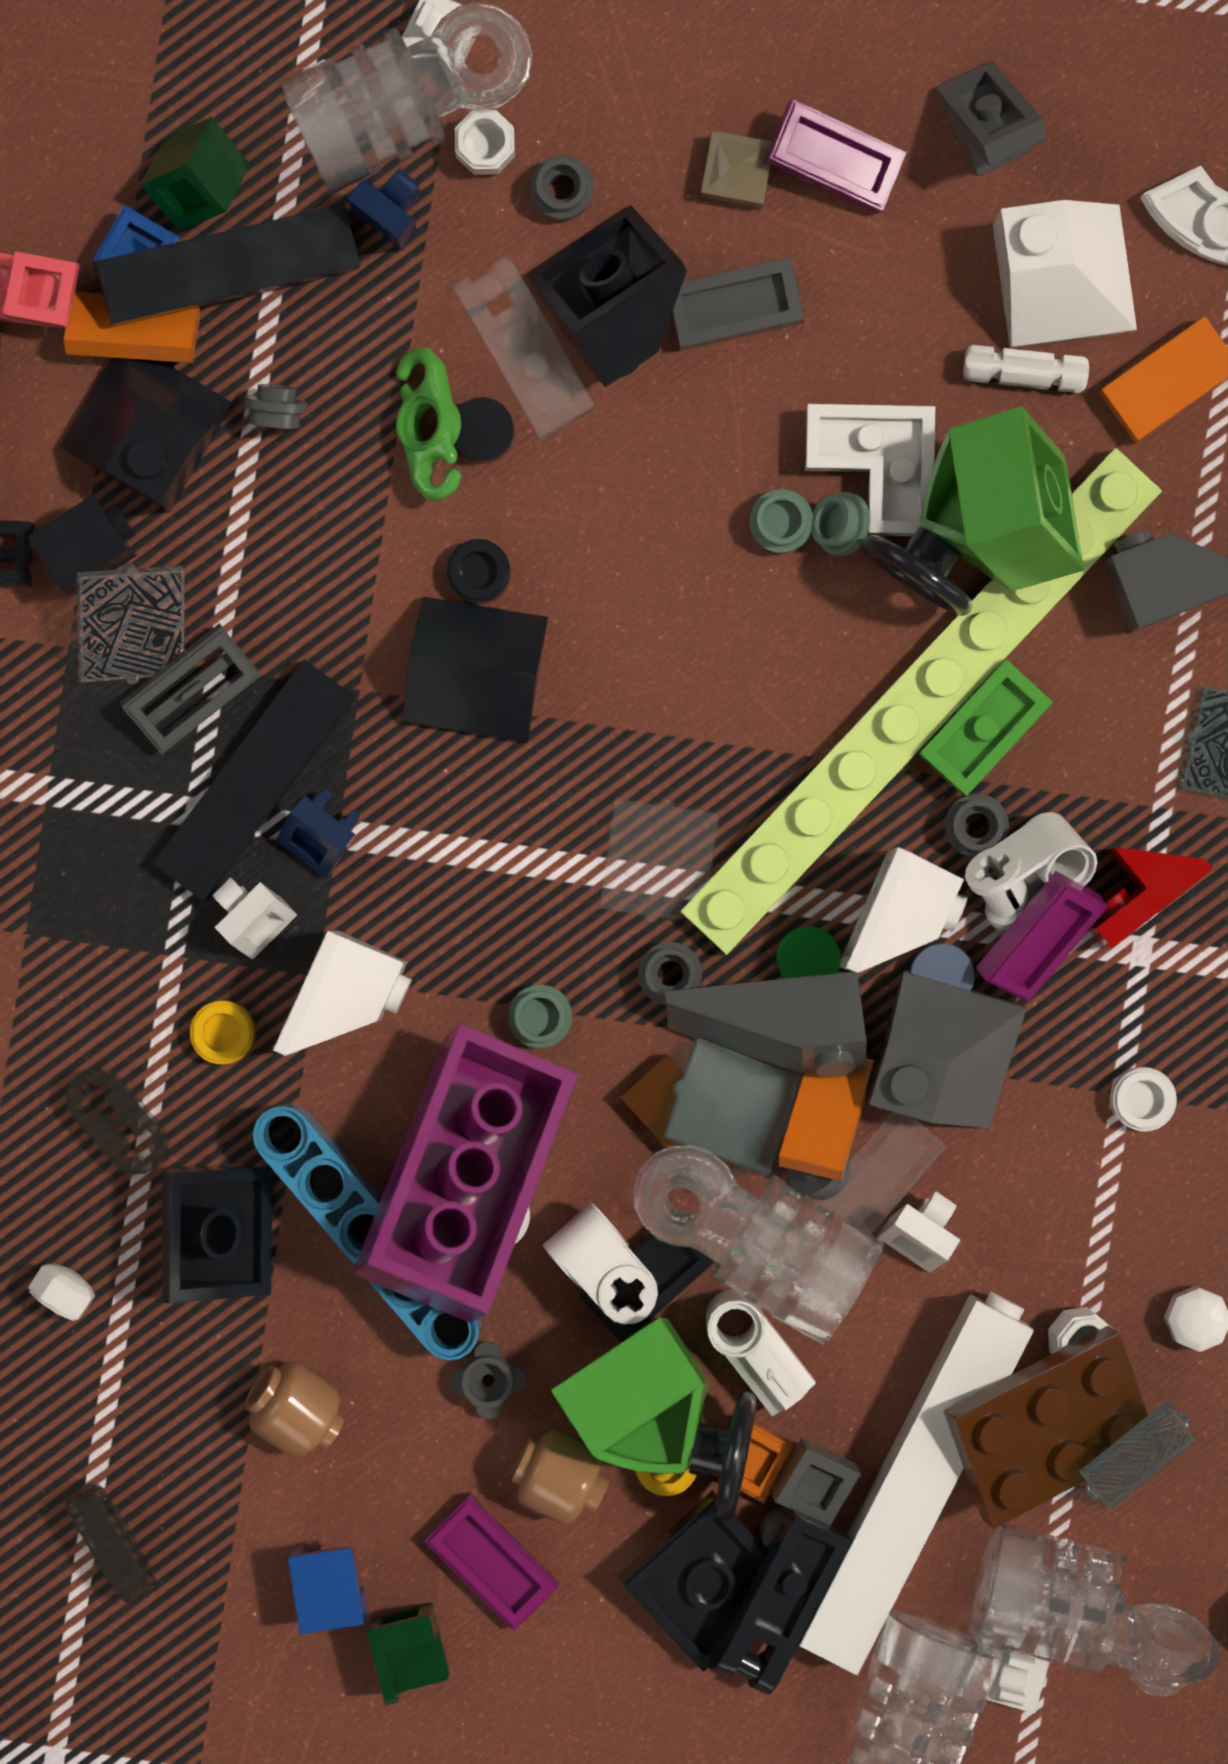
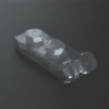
(525, 350)

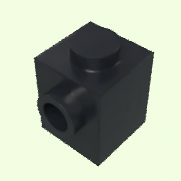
(84, 541)

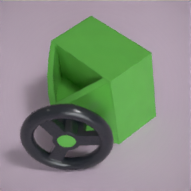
(997, 503)
(646, 1412)

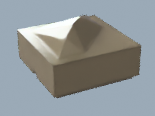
(736, 170)

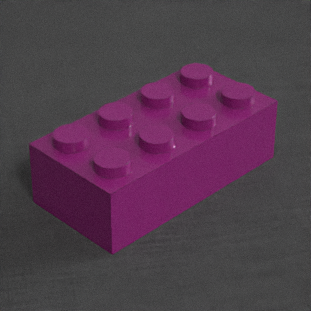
(465, 1174)

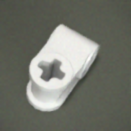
(1025, 865)
(595, 1256)

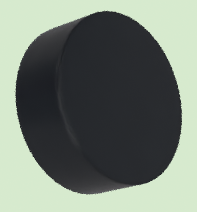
(484, 431)
(478, 571)

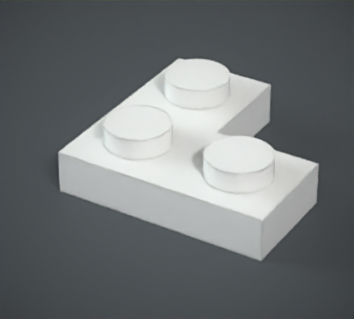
(888, 443)

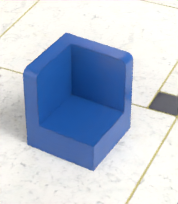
(326, 1589)

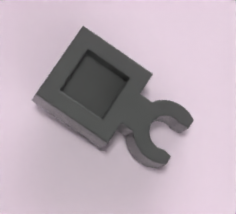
(812, 1483)

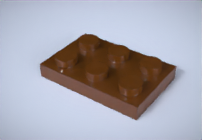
(1045, 1425)

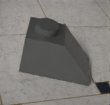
(1163, 577)

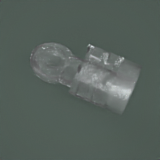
(395, 94)
(769, 1248)
(1067, 1609)
(920, 1694)

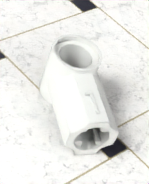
(759, 1354)

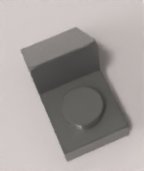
(990, 117)

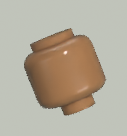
(294, 1409)
(559, 1477)

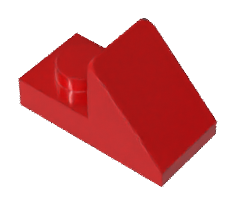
(1158, 882)

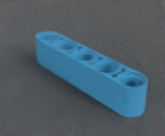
(337, 1214)

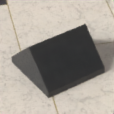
(474, 669)
(216, 1232)

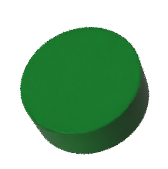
(808, 953)

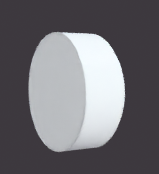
(1143, 1099)

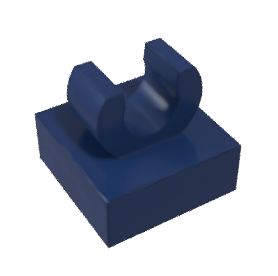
(387, 209)
(316, 835)

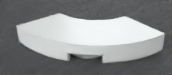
(1192, 213)

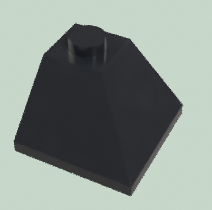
(612, 293)
(147, 427)

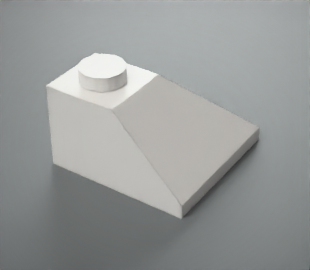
(1063, 272)
(903, 910)
(343, 992)

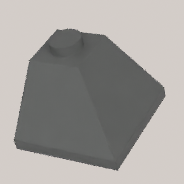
(944, 1053)

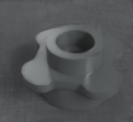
(488, 1398)

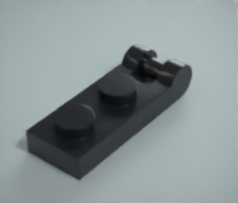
(781, 1601)

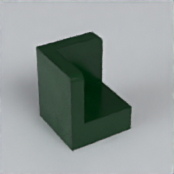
(195, 174)
(407, 1651)

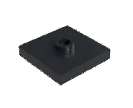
(696, 1577)

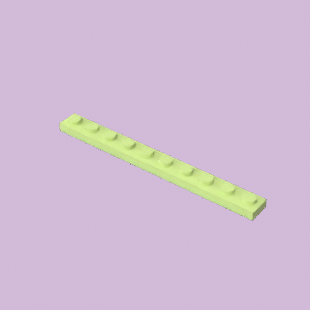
(906, 718)

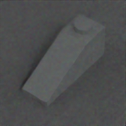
(785, 1022)

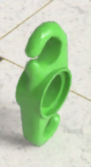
(422, 454)

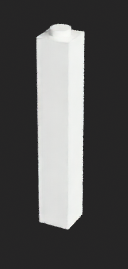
(913, 1483)

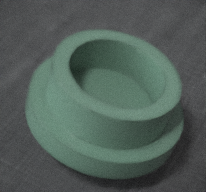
(781, 521)
(841, 523)
(540, 1016)

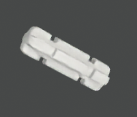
(1026, 368)

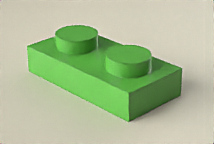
(985, 728)

